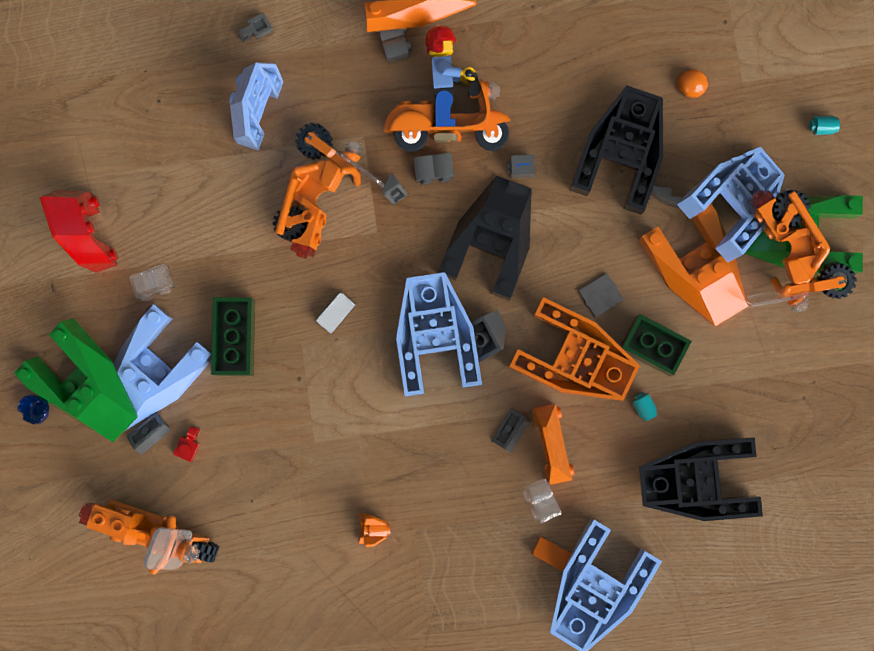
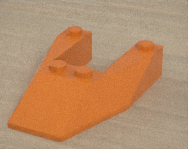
(410, 13)
(702, 275)
(587, 362)

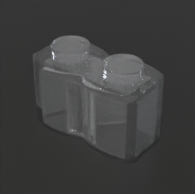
(151, 282)
(542, 500)

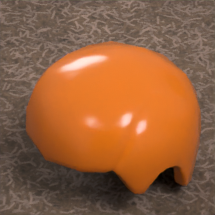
(692, 83)

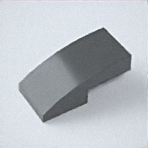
(664, 195)

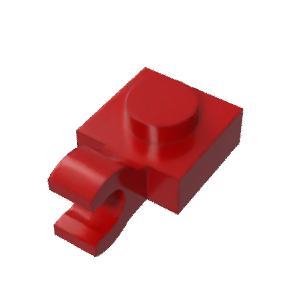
(187, 446)

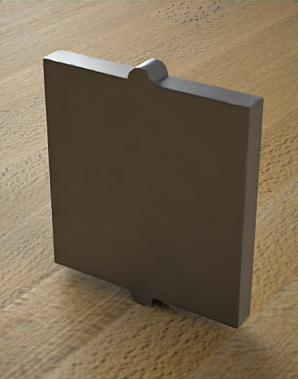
(601, 295)

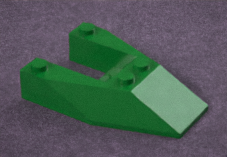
(821, 207)
(91, 392)

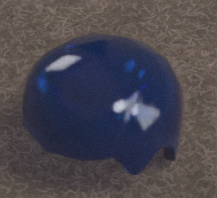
(34, 409)

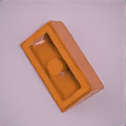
(551, 553)

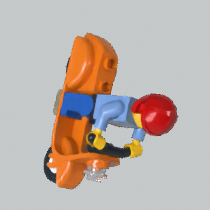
(414, 121)

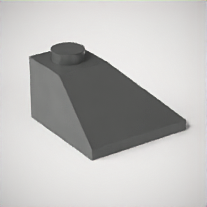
(489, 335)

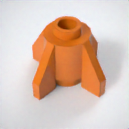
(372, 530)

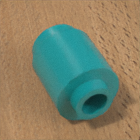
(824, 125)
(644, 406)

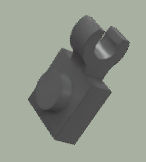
(258, 26)

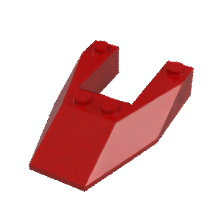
(69, 225)

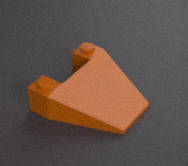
(557, 466)

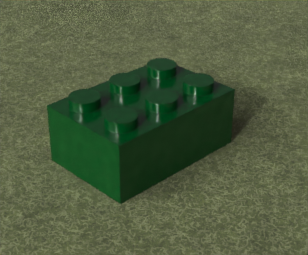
(655, 345)

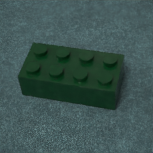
(233, 336)

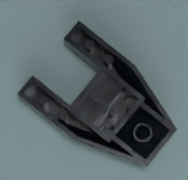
(629, 136)
(496, 225)
(689, 481)

